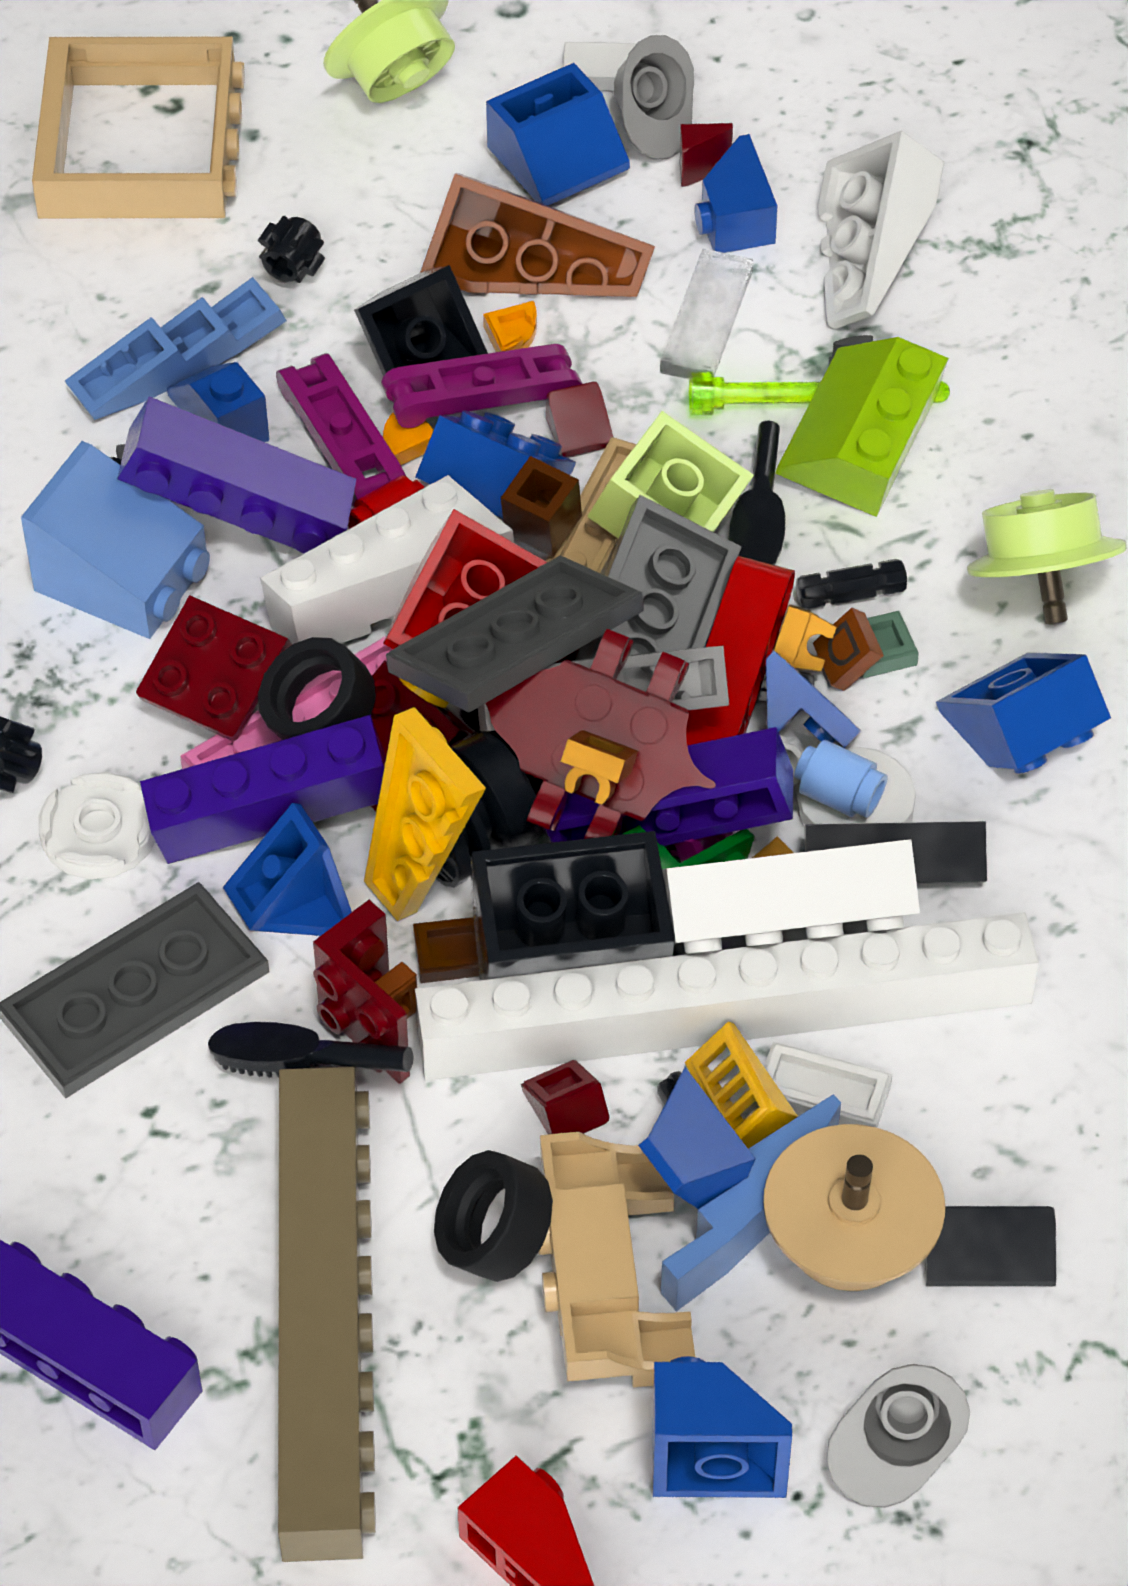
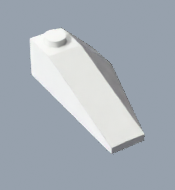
(873, 215)

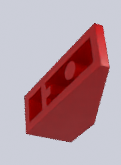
(524, 1529)

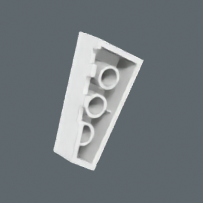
(367, 568)
(792, 892)

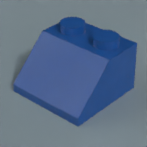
(1027, 709)
(715, 1434)

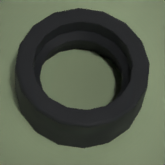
(301, 665)
(520, 1226)

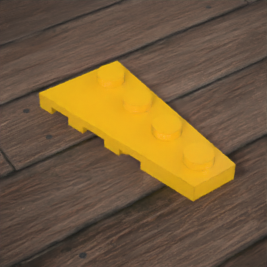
(419, 813)

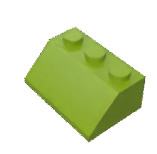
(863, 421)

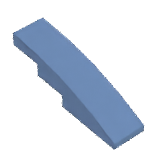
(159, 357)
(736, 1219)

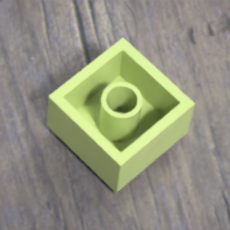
(675, 472)

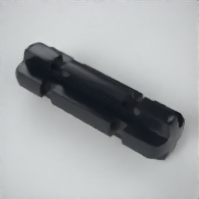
(851, 583)

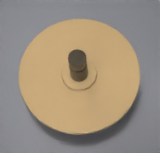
(854, 1206)

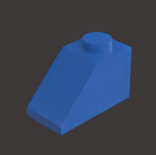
(737, 201)
(225, 397)

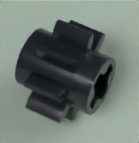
(291, 249)
(18, 754)

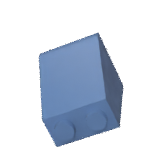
(111, 545)

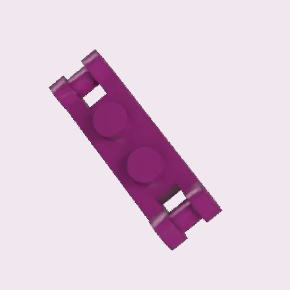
(477, 382)
(339, 423)

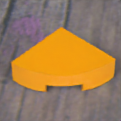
(511, 326)
(406, 442)

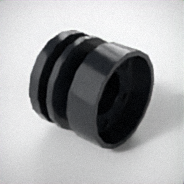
(501, 811)

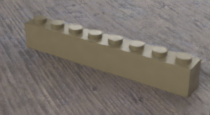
(320, 1317)

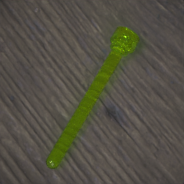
(712, 393)

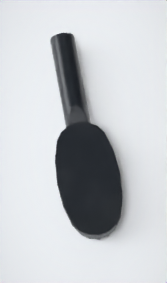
(759, 512)
(287, 1046)

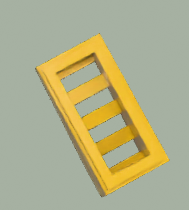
(772, 1108)

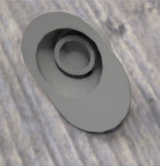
(655, 95)
(897, 1435)

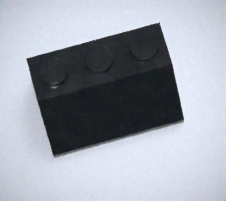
(571, 904)

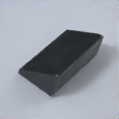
(994, 1247)

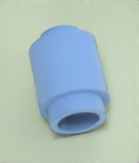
(840, 779)

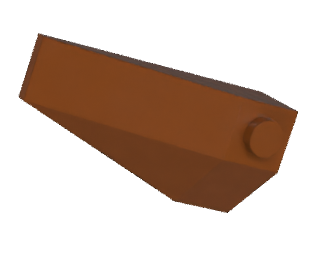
(526, 247)

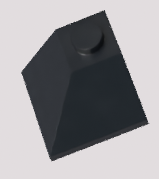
(420, 322)

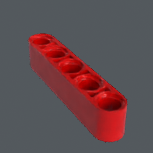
(748, 630)

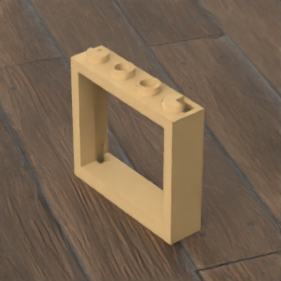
(136, 62)

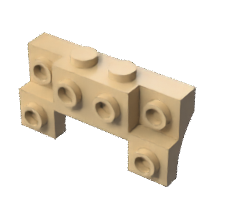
(593, 1260)

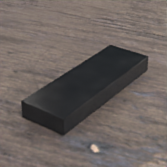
(940, 849)

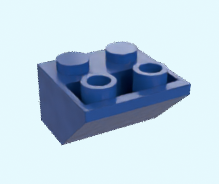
(555, 135)
(484, 455)

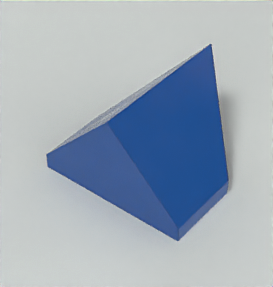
(289, 880)
(696, 1146)

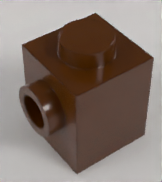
(542, 506)

